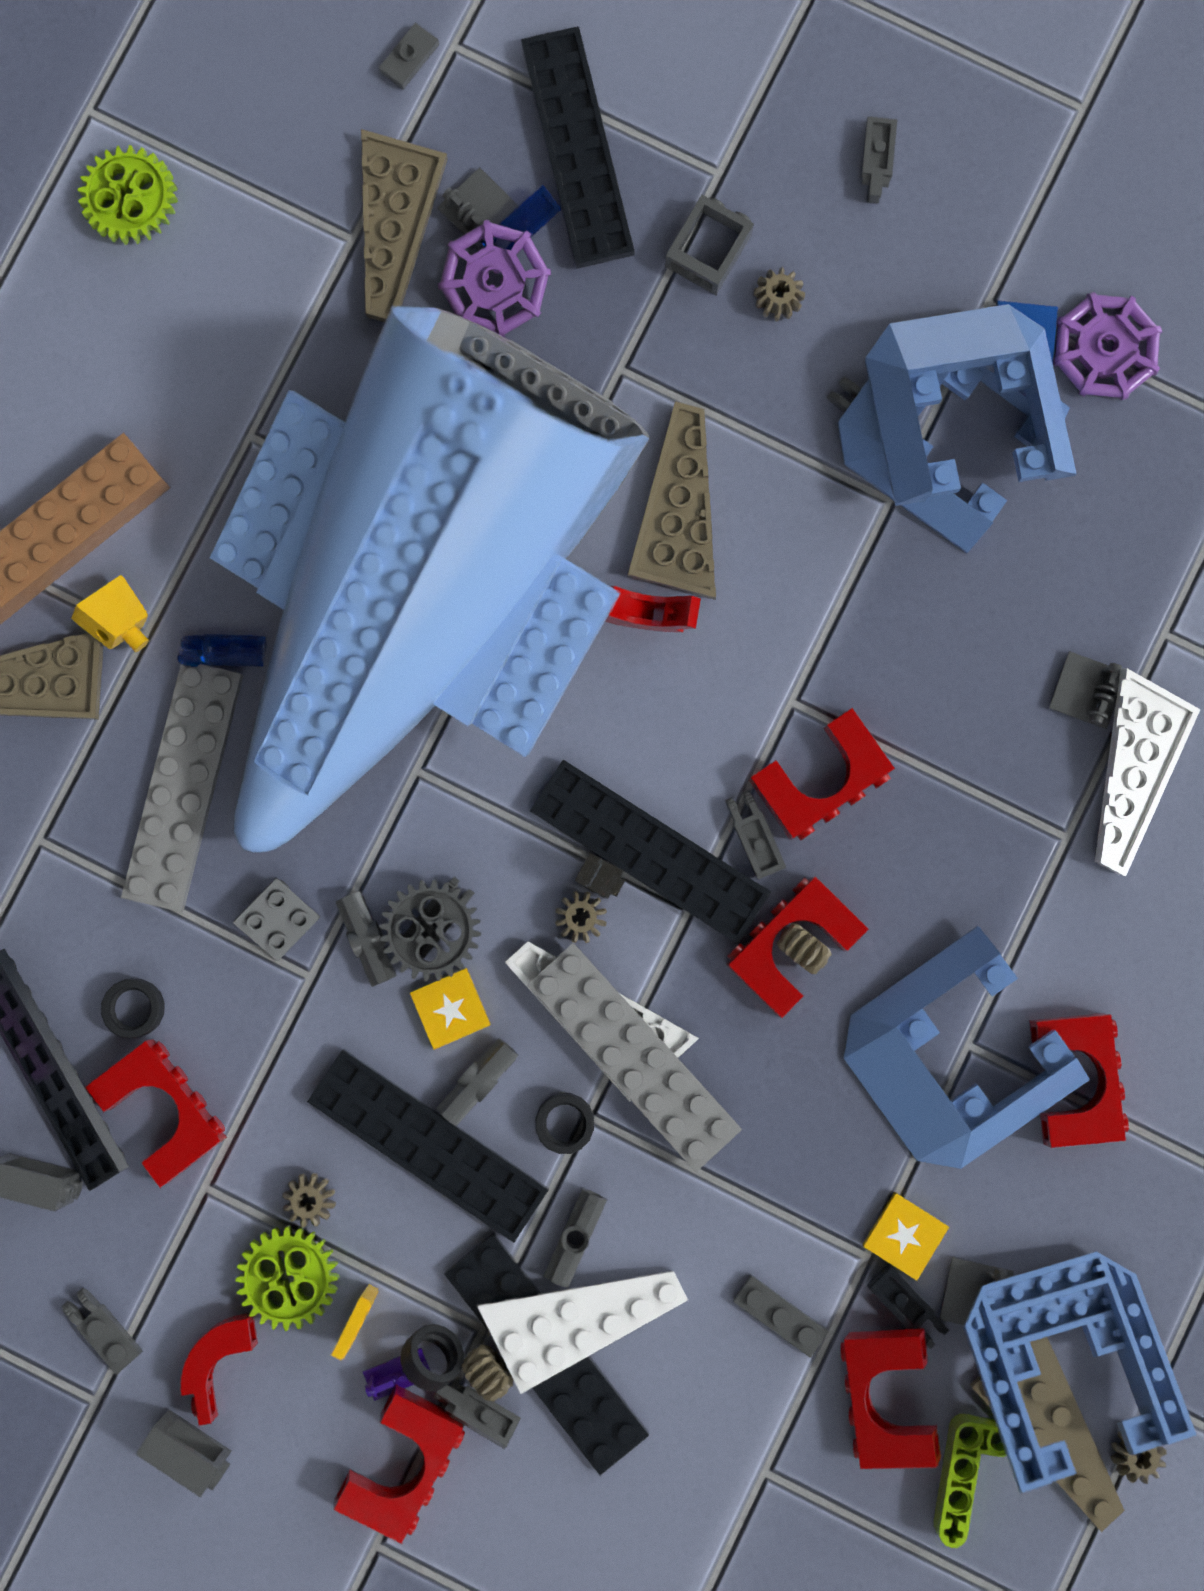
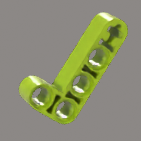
(965, 1479)

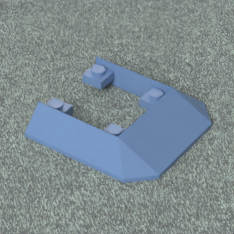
(904, 377)
(946, 514)
(884, 1059)
(1114, 1317)

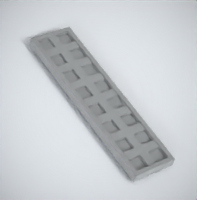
(182, 787)
(634, 1057)

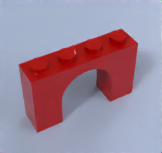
(864, 764)
(755, 962)
(1103, 1115)
(196, 1129)
(878, 1441)
(395, 1509)

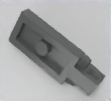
(878, 155)
(479, 1414)

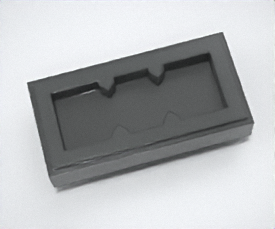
(409, 56)

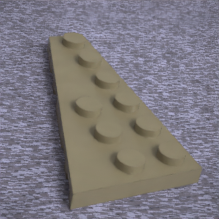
(397, 205)
(677, 526)
(53, 679)
(1058, 1418)

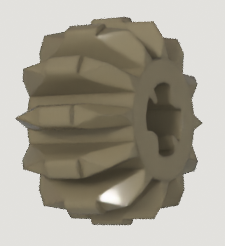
(790, 291)
(571, 911)
(804, 948)
(303, 1209)
(487, 1373)
(1134, 1467)

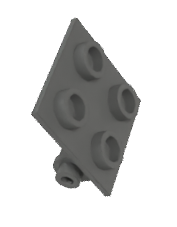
(474, 202)
(1087, 690)
(276, 919)
(963, 1286)

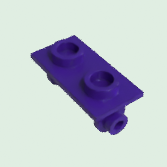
(384, 1376)

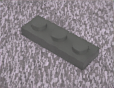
(780, 1315)

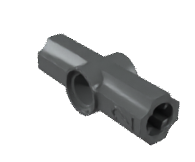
(365, 938)
(477, 1082)
(566, 1255)

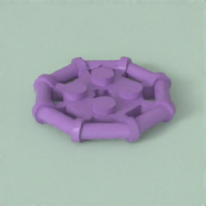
(501, 262)
(1106, 363)

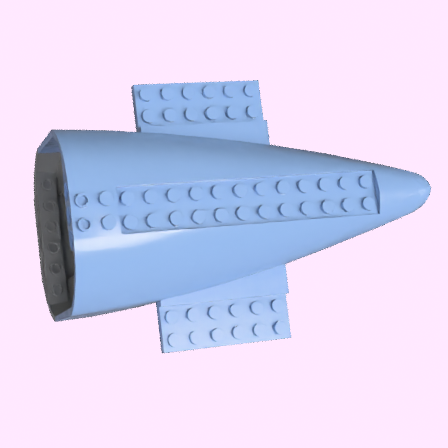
(419, 558)

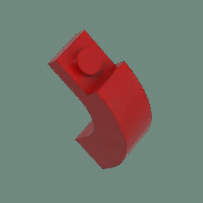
(654, 612)
(225, 1338)

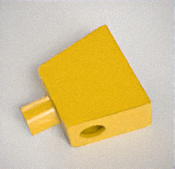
(113, 615)

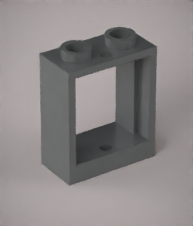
(696, 270)
(38, 1182)
(185, 1453)

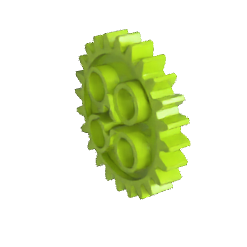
(103, 188)
(259, 1283)

